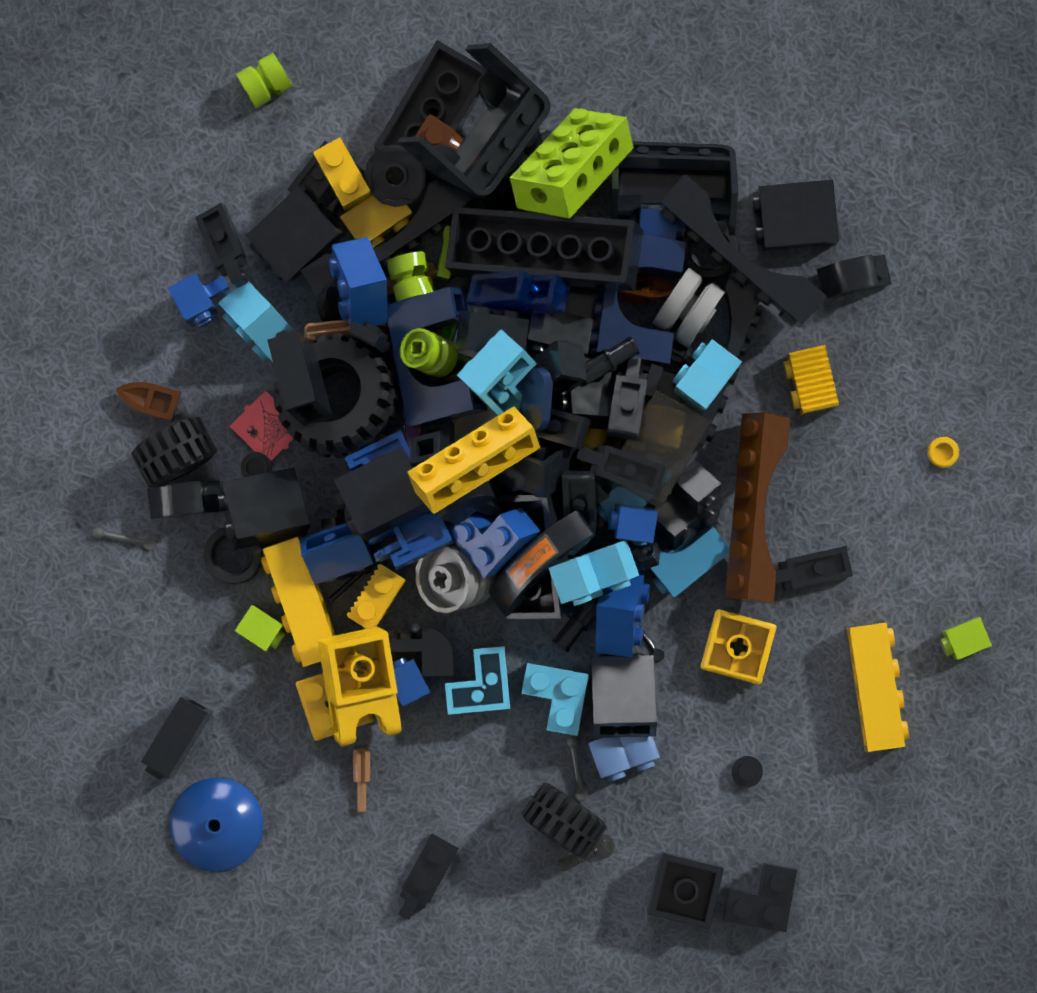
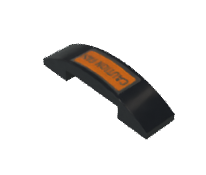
(535, 559)

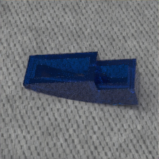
(519, 292)

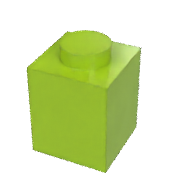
(261, 629)
(965, 639)

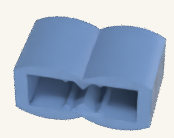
(621, 753)

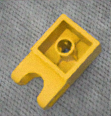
(363, 691)

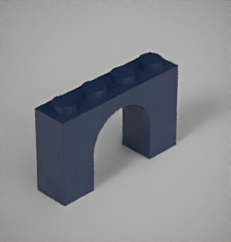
(657, 257)
(421, 398)

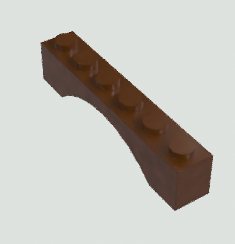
(750, 568)

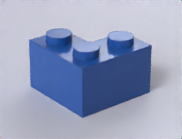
(359, 282)
(493, 541)
(619, 617)

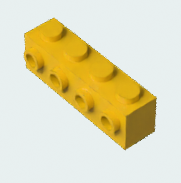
(473, 459)
(300, 598)
(876, 687)

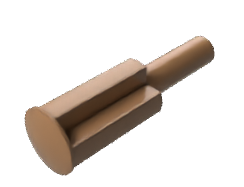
(361, 775)

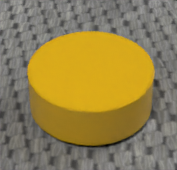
(943, 452)

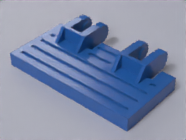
(415, 537)

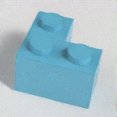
(254, 318)
(497, 372)
(706, 376)
(588, 574)
(488, 690)
(566, 691)

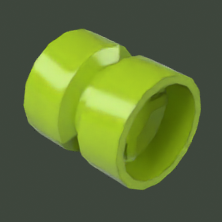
(264, 80)
(410, 275)
(428, 352)

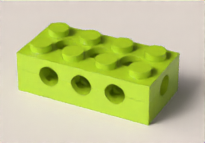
(571, 163)

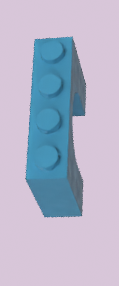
(678, 567)

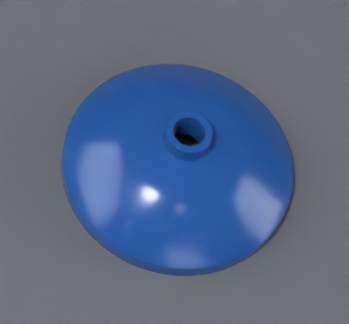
(239, 824)

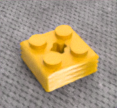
(748, 665)
(313, 699)

